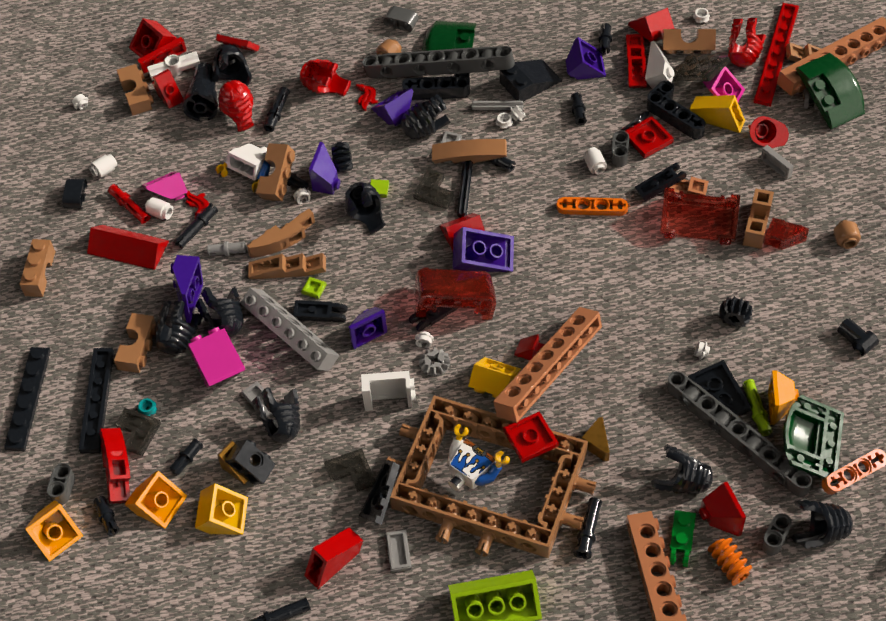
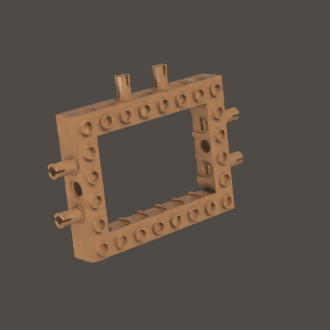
(490, 526)

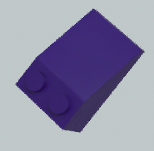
(482, 251)
(188, 282)

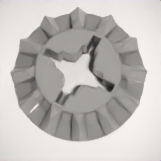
(438, 367)

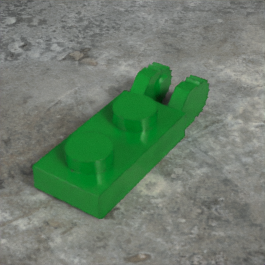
(682, 535)

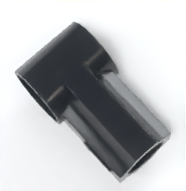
(860, 339)

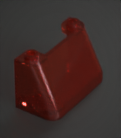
(700, 216)
(454, 290)

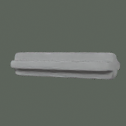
(495, 105)

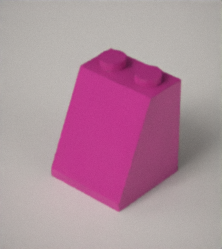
(215, 356)

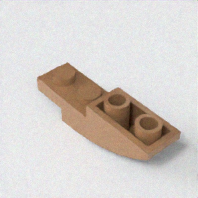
(279, 239)

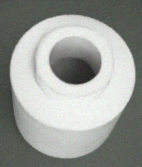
(595, 161)
(103, 166)
(158, 208)

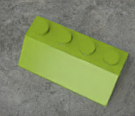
(497, 598)

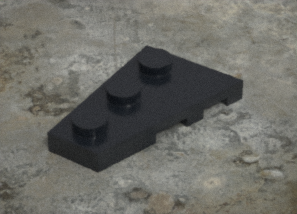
(722, 385)
(380, 494)

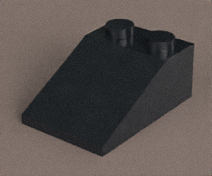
(528, 79)

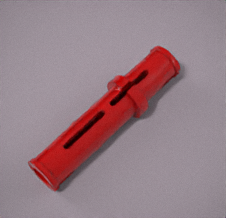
(124, 199)

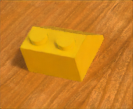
(491, 376)
(221, 511)

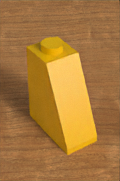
(719, 111)

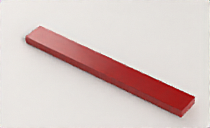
(776, 54)

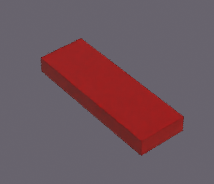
(175, 47)

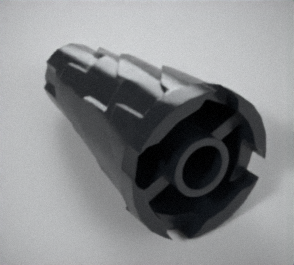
(201, 95)

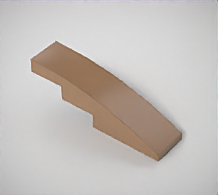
(465, 150)
(281, 266)

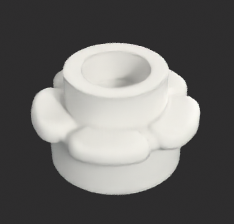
(701, 15)
(80, 101)
(517, 113)
(504, 117)
(301, 194)
(424, 337)
(701, 350)

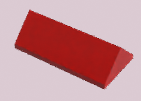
(126, 246)

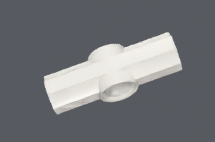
(175, 64)

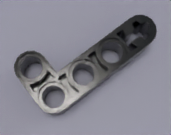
(446, 87)
(661, 105)

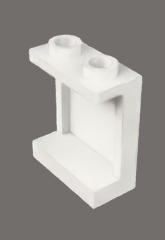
(387, 386)

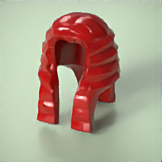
(747, 54)
(322, 77)
(237, 103)

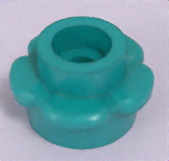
(147, 403)

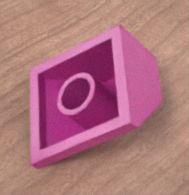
(725, 84)
(169, 186)

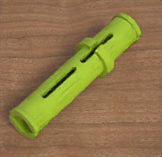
(759, 415)

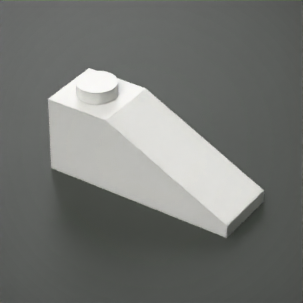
(657, 67)

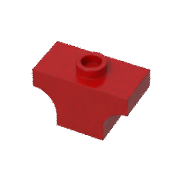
(167, 89)

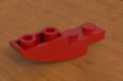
(116, 464)

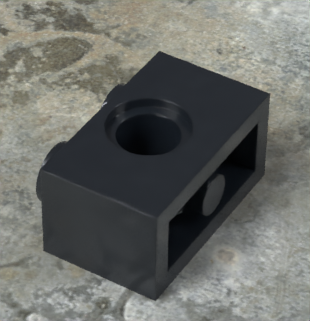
(240, 460)

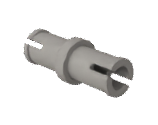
(226, 248)

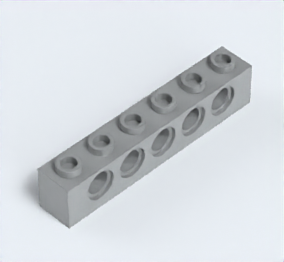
(289, 329)

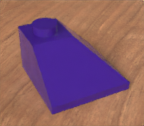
(584, 61)
(394, 106)
(323, 172)
(367, 326)

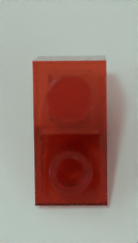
(785, 234)

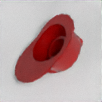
(773, 132)

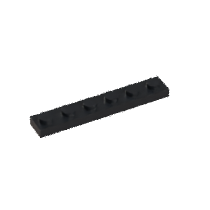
(27, 399)
(96, 400)

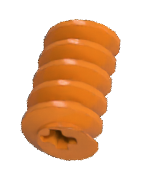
(730, 560)

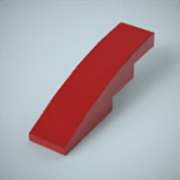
(636, 61)

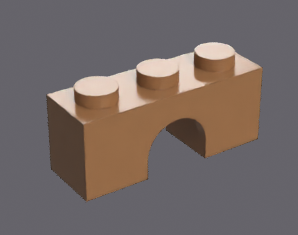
(704, 41)
(138, 99)
(274, 186)
(758, 218)
(33, 278)
(133, 357)

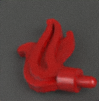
(368, 96)
(197, 202)

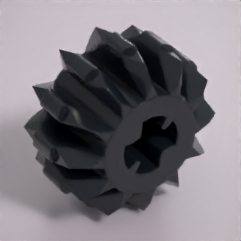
(342, 156)
(735, 312)

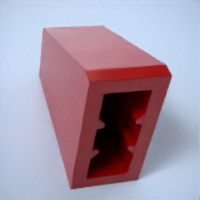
(332, 556)

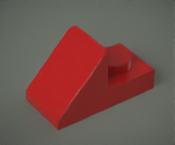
(528, 347)

